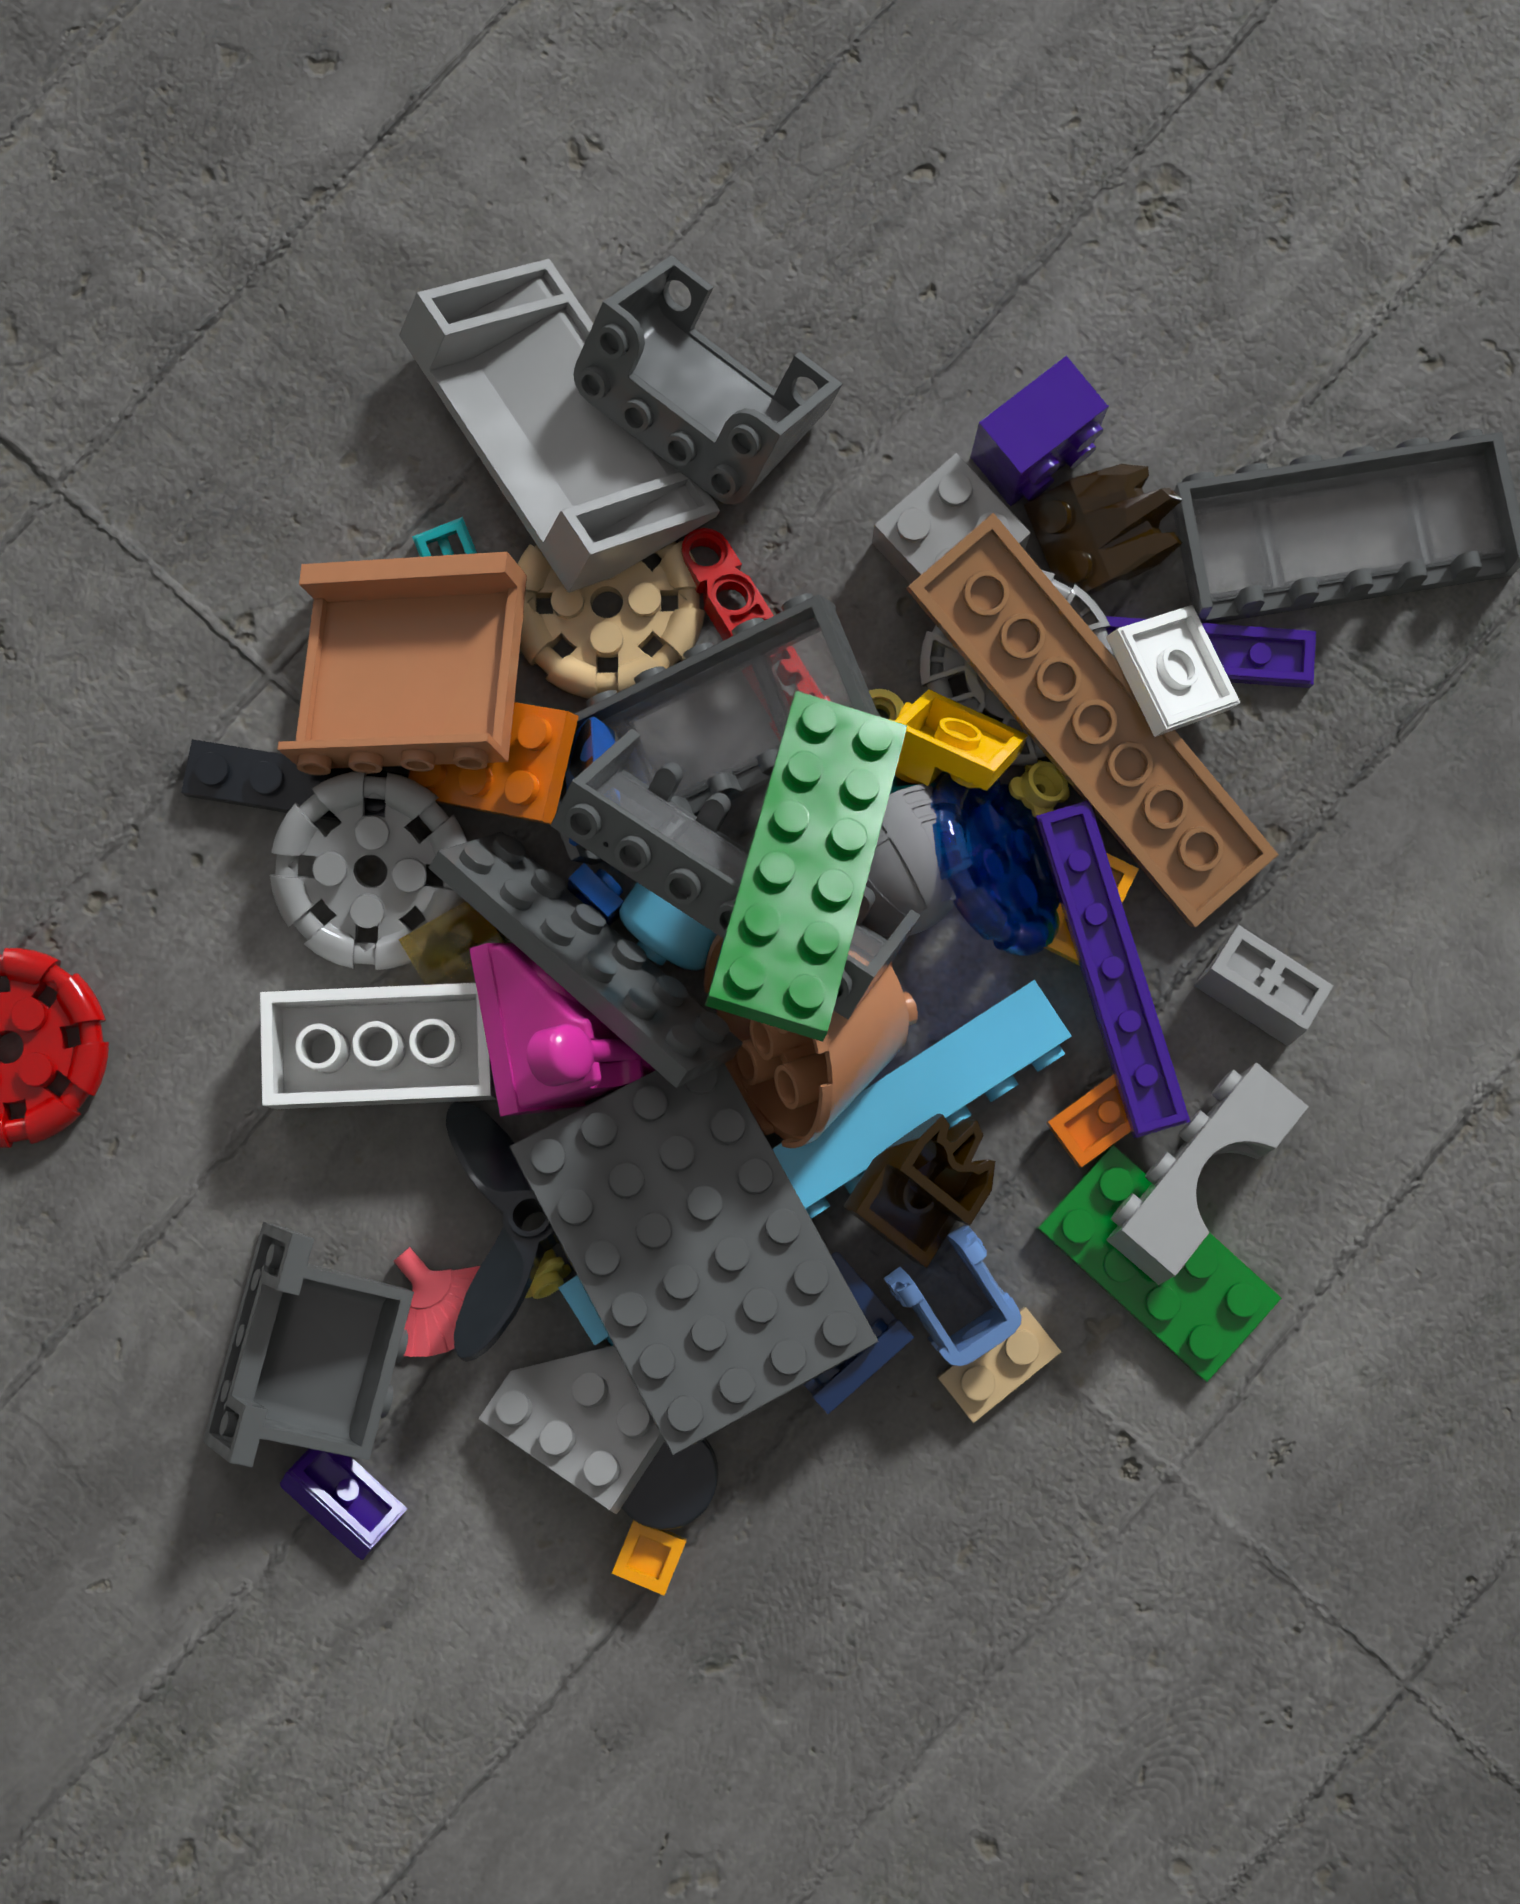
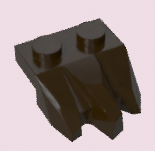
(1103, 527)
(924, 1186)

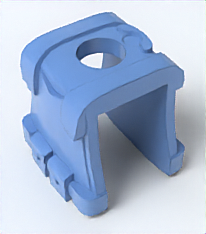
(981, 1333)

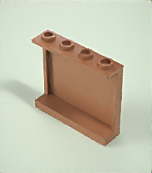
(409, 663)

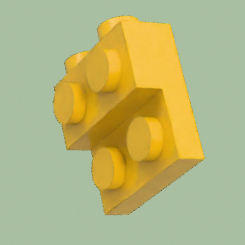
(954, 740)

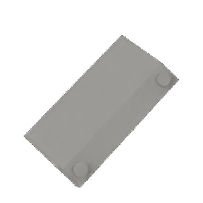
(578, 481)

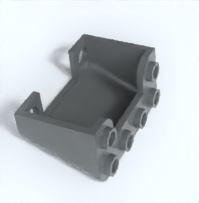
(688, 394)

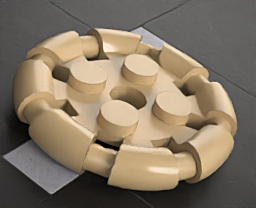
(614, 636)

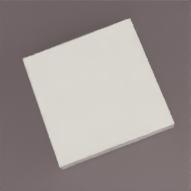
(1173, 670)

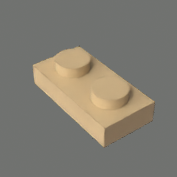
(1001, 1370)

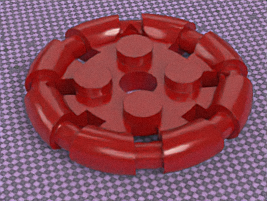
(47, 1046)

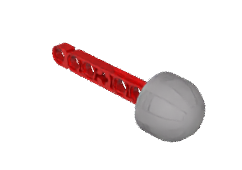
(905, 858)

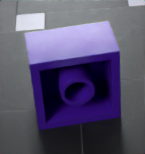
(1039, 432)

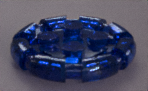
(995, 866)

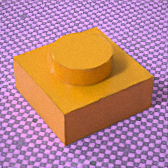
(649, 1557)

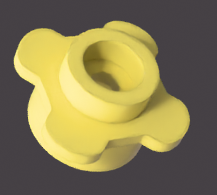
(1048, 780)
(548, 1276)

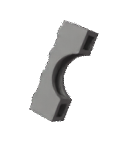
(1165, 1222)

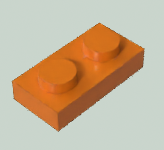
(1091, 1123)

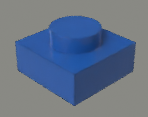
(597, 891)

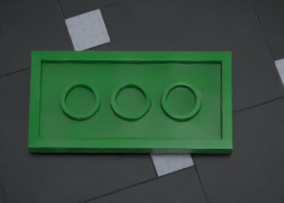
(1196, 1313)

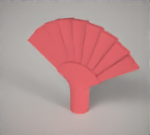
(434, 1304)

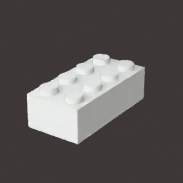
(373, 1046)

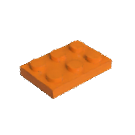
(526, 784)

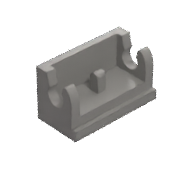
(1264, 986)

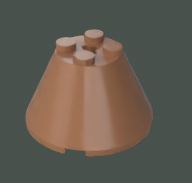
(805, 1083)

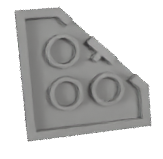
(580, 1422)

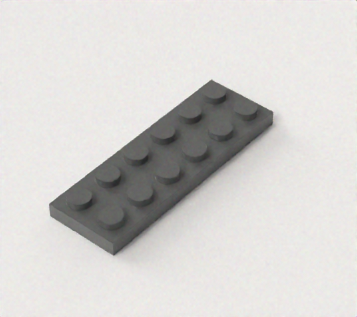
(587, 957)

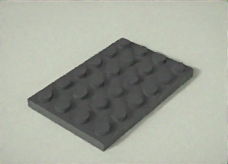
(693, 1250)

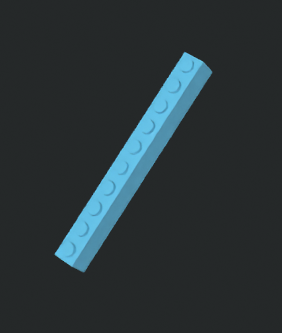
(937, 1081)

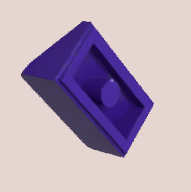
(343, 1499)

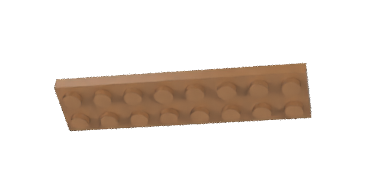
(1088, 722)

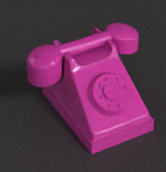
(542, 1040)

